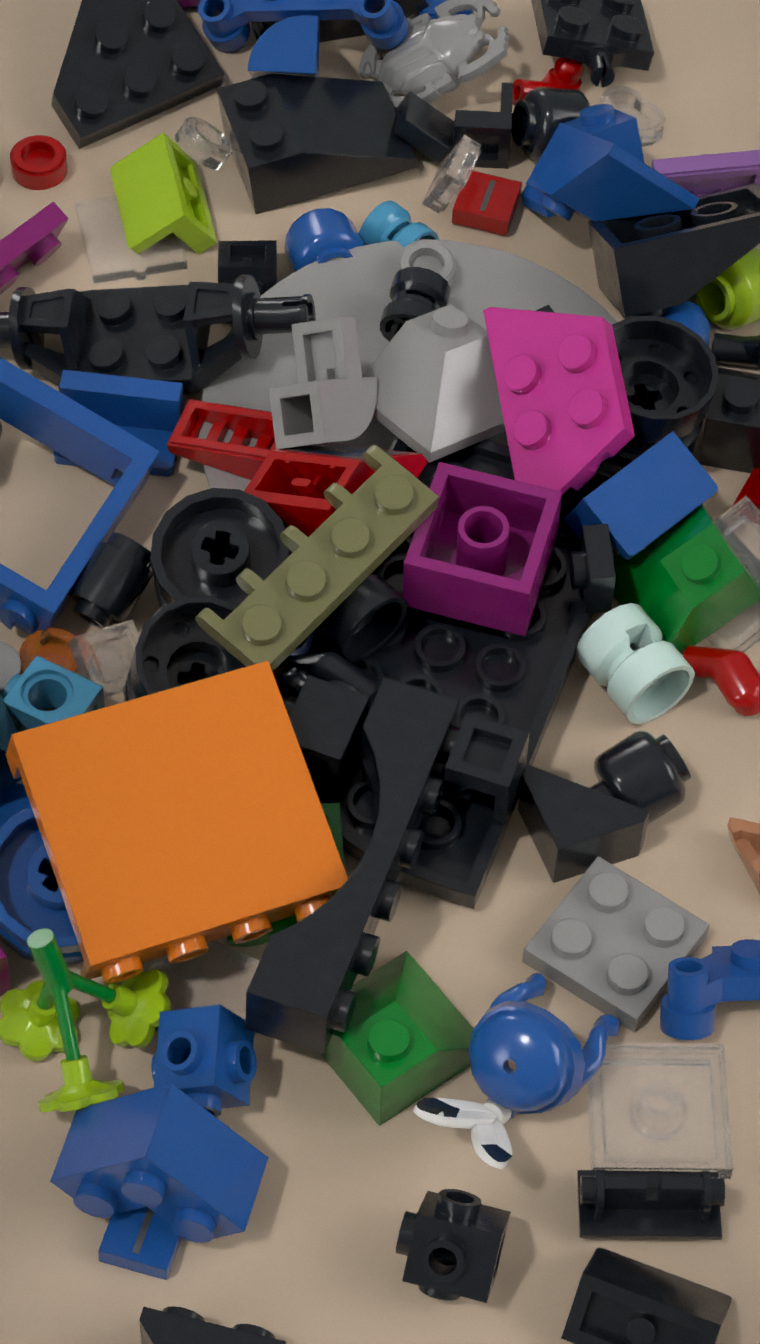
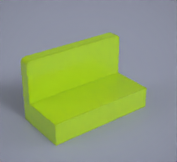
(162, 195)

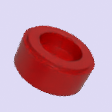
(38, 162)

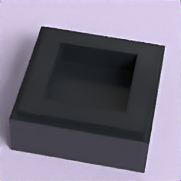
(424, 127)

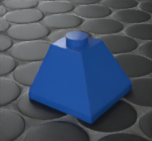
(601, 180)

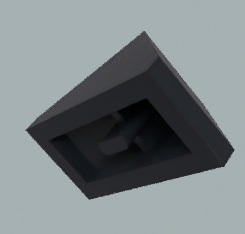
(577, 824)

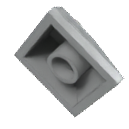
(438, 384)

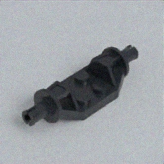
(147, 329)

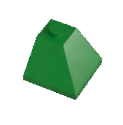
(687, 580)
(399, 1039)

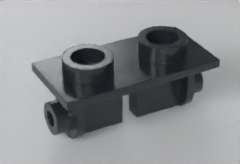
(650, 1204)

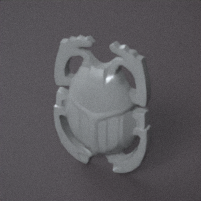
(437, 52)

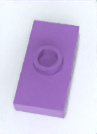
(711, 172)

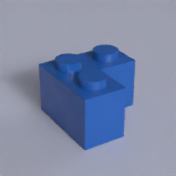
(163, 1156)

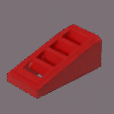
(230, 457)

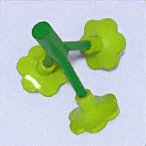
(44, 1021)

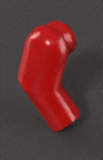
(563, 75)
(732, 674)

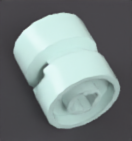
(637, 666)

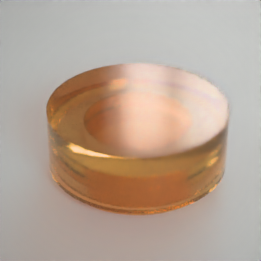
(51, 646)

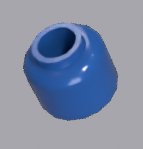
(320, 237)

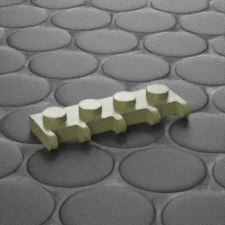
(324, 565)

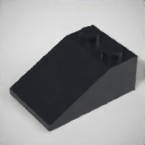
(310, 136)
(673, 255)

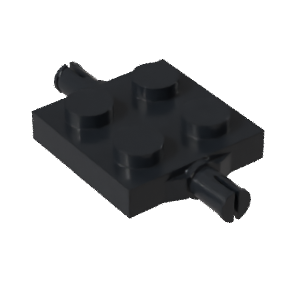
(595, 34)

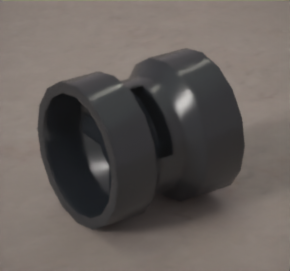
(413, 294)

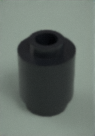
(112, 581)

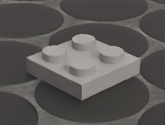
(614, 943)

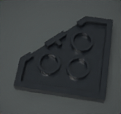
(128, 66)

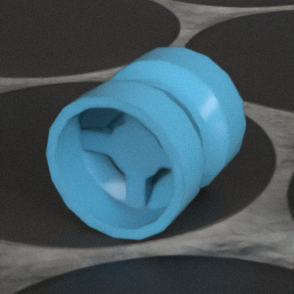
(393, 223)

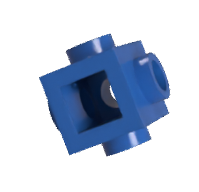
(206, 1056)

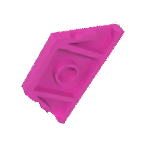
(558, 394)

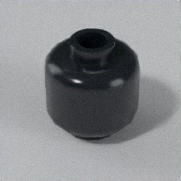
(540, 115)
(643, 773)

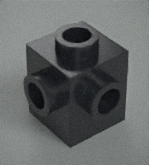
(453, 1245)

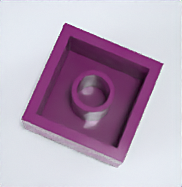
(482, 549)

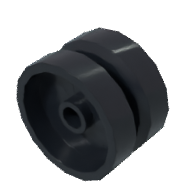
(211, 541)

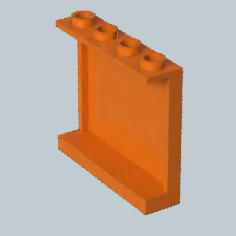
(178, 820)

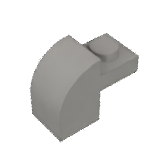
(331, 395)

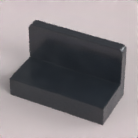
(641, 1305)

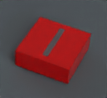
(487, 203)

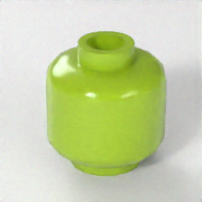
(734, 295)

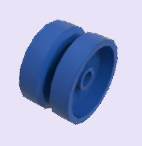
(24, 892)

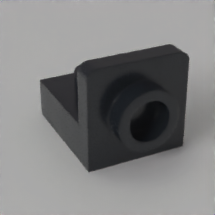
(250, 258)

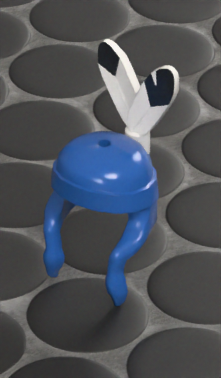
(547, 1071)

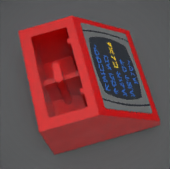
(296, 479)

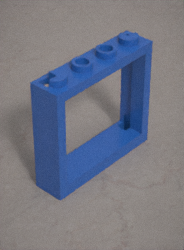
(90, 444)

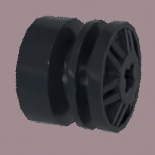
(666, 381)
(177, 650)

